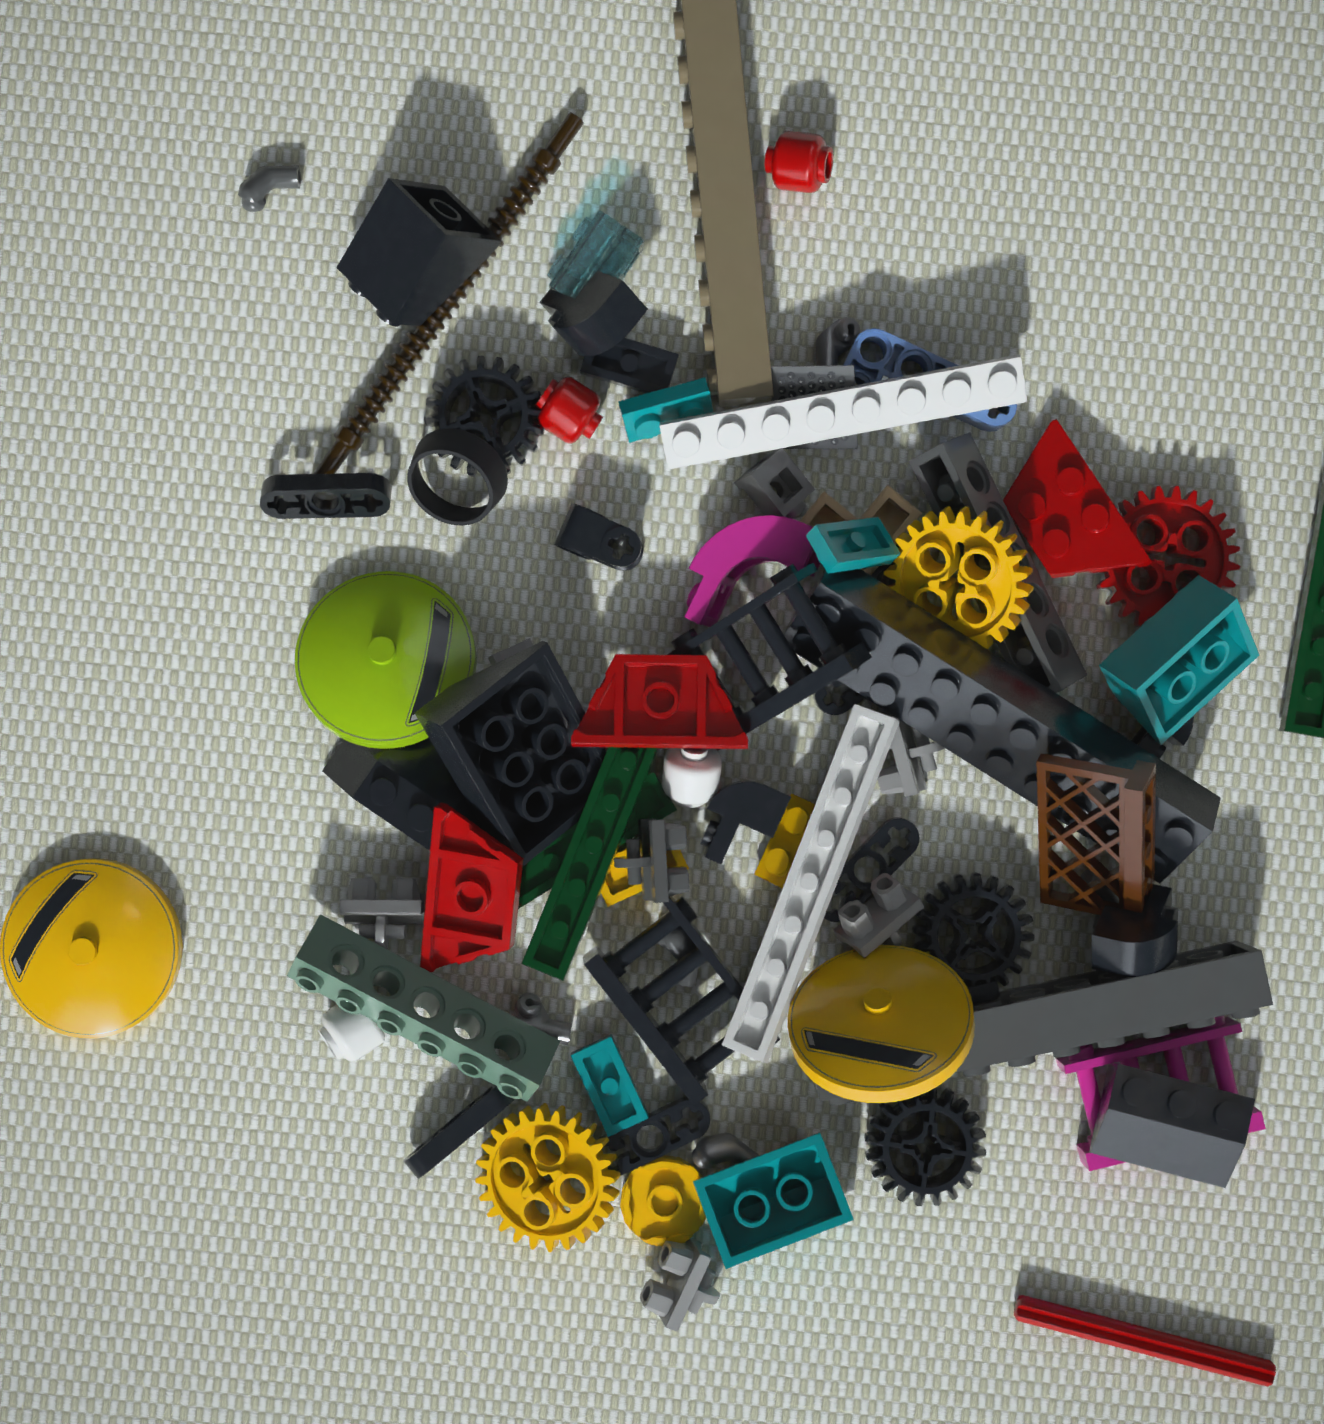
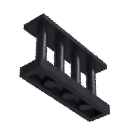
(801, 679)
(638, 1002)

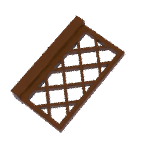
(1135, 833)

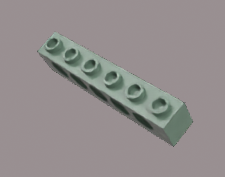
(447, 1005)

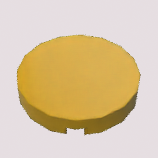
(662, 1201)

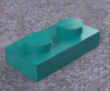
(646, 411)
(852, 544)
(609, 1085)

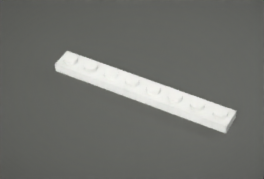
(844, 411)
(810, 883)

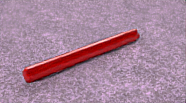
(1144, 1340)

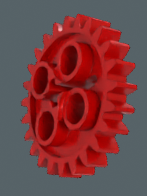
(1169, 519)

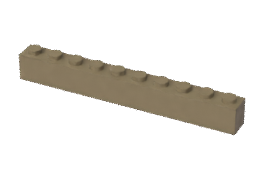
(724, 202)

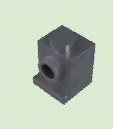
(781, 473)

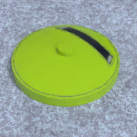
(381, 654)

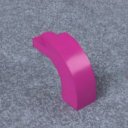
(737, 550)

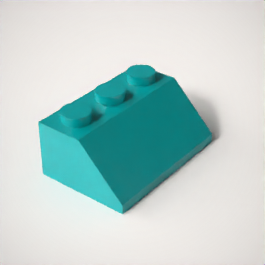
(1180, 658)
(773, 1200)

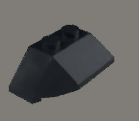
(398, 784)

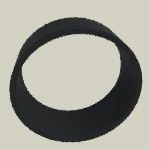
(472, 450)

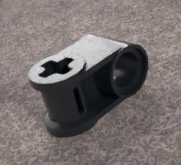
(592, 535)

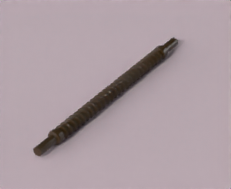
(349, 437)

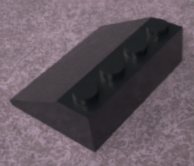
(512, 749)

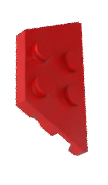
(1069, 512)
(660, 705)
(469, 892)

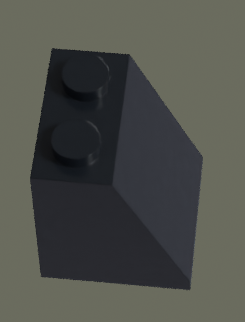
(414, 250)

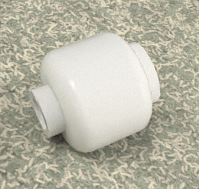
(691, 775)
(349, 1034)

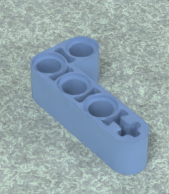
(899, 351)

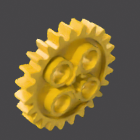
(997, 588)
(516, 1195)

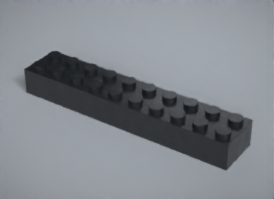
(990, 708)

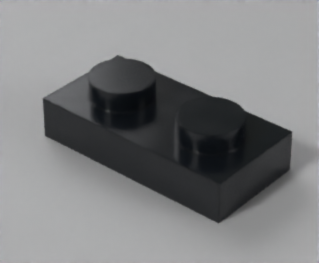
(633, 366)

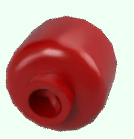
(799, 162)
(569, 410)

